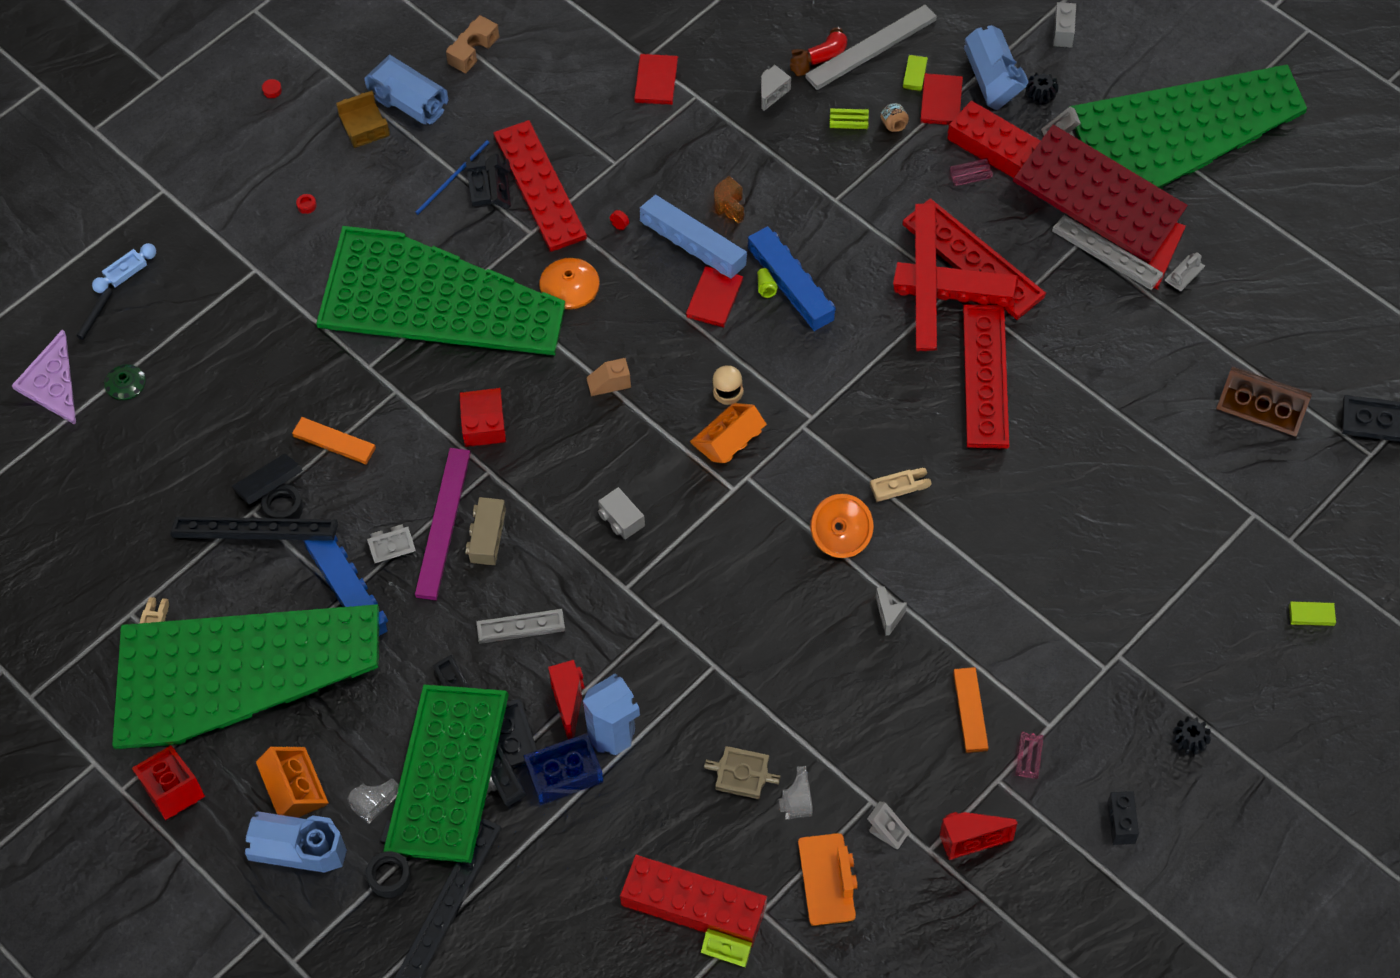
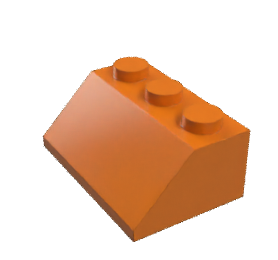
(729, 432)
(291, 781)

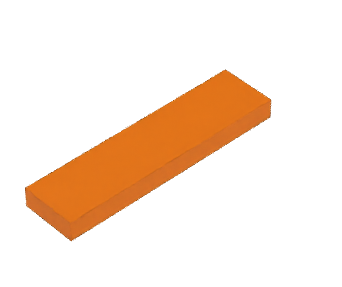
(334, 440)
(970, 710)

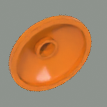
(576, 289)
(855, 525)

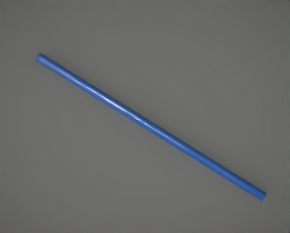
(452, 177)

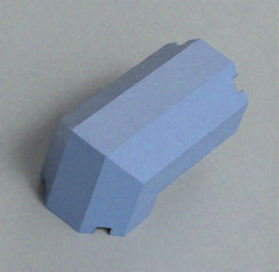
(994, 66)
(406, 89)
(610, 715)
(295, 842)

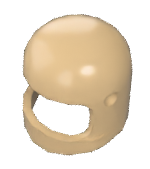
(727, 379)

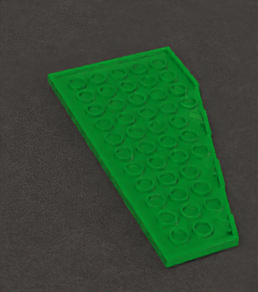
(1190, 124)
(424, 293)
(221, 670)

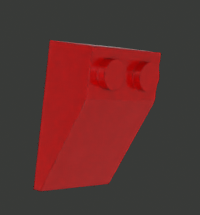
(482, 417)
(567, 686)
(168, 782)
(974, 832)

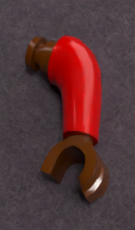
(832, 47)

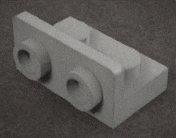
(391, 544)

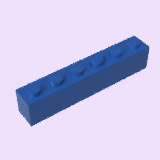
(791, 278)
(342, 576)

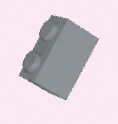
(1064, 24)
(621, 513)

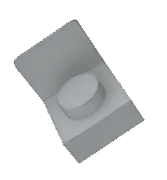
(1066, 121)
(889, 613)
(887, 825)

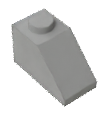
(773, 86)

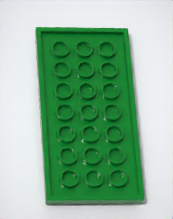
(446, 773)

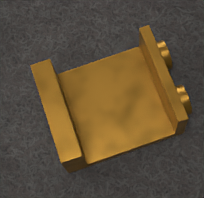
(362, 119)

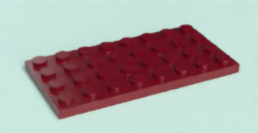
(1100, 193)

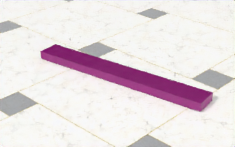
(443, 524)

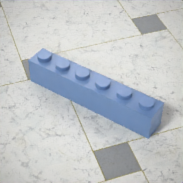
(693, 236)

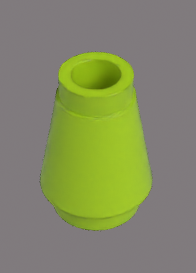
(766, 285)

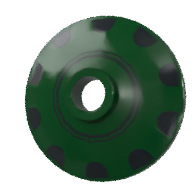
(126, 388)

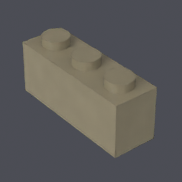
(486, 531)

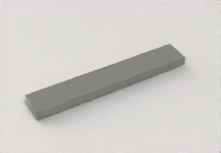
(1107, 252)

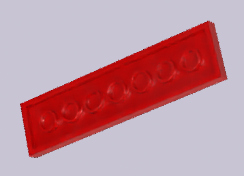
(540, 186)
(968, 252)
(985, 376)

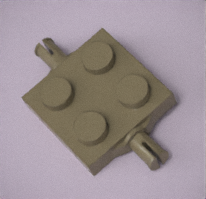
(742, 772)

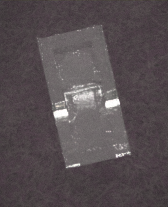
(796, 799)
(371, 801)

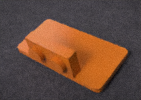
(827, 879)

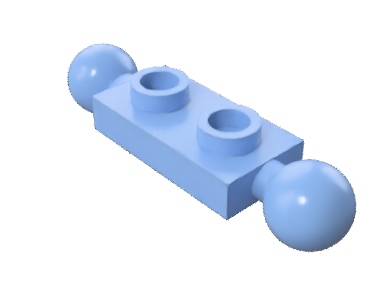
(124, 268)

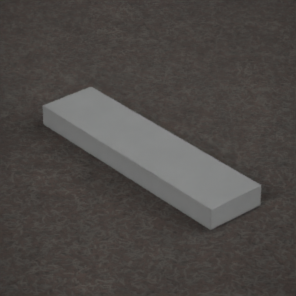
(520, 626)

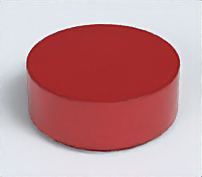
(271, 88)
(306, 203)
(619, 219)

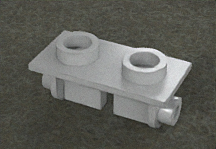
(1185, 271)

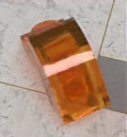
(726, 199)

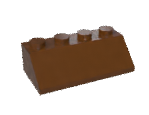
(1264, 401)

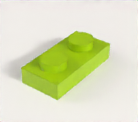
(726, 947)

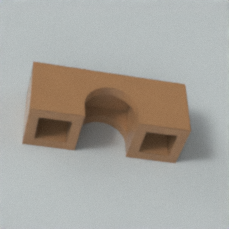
(479, 33)

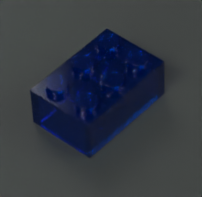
(563, 768)

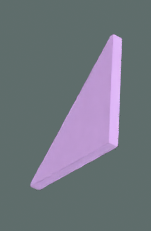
(49, 379)

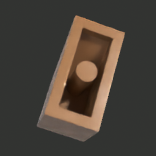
(609, 377)

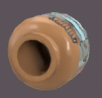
(894, 117)

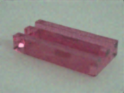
(970, 169)
(1031, 738)

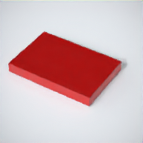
(656, 79)
(941, 98)
(714, 297)

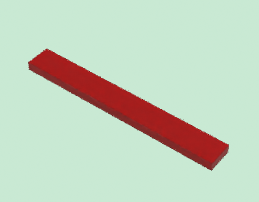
(926, 277)

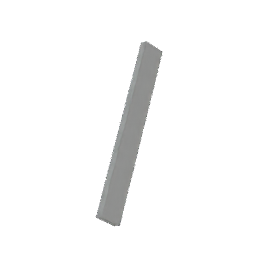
(871, 47)

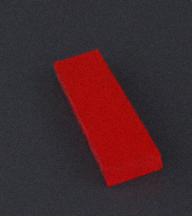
(1166, 251)

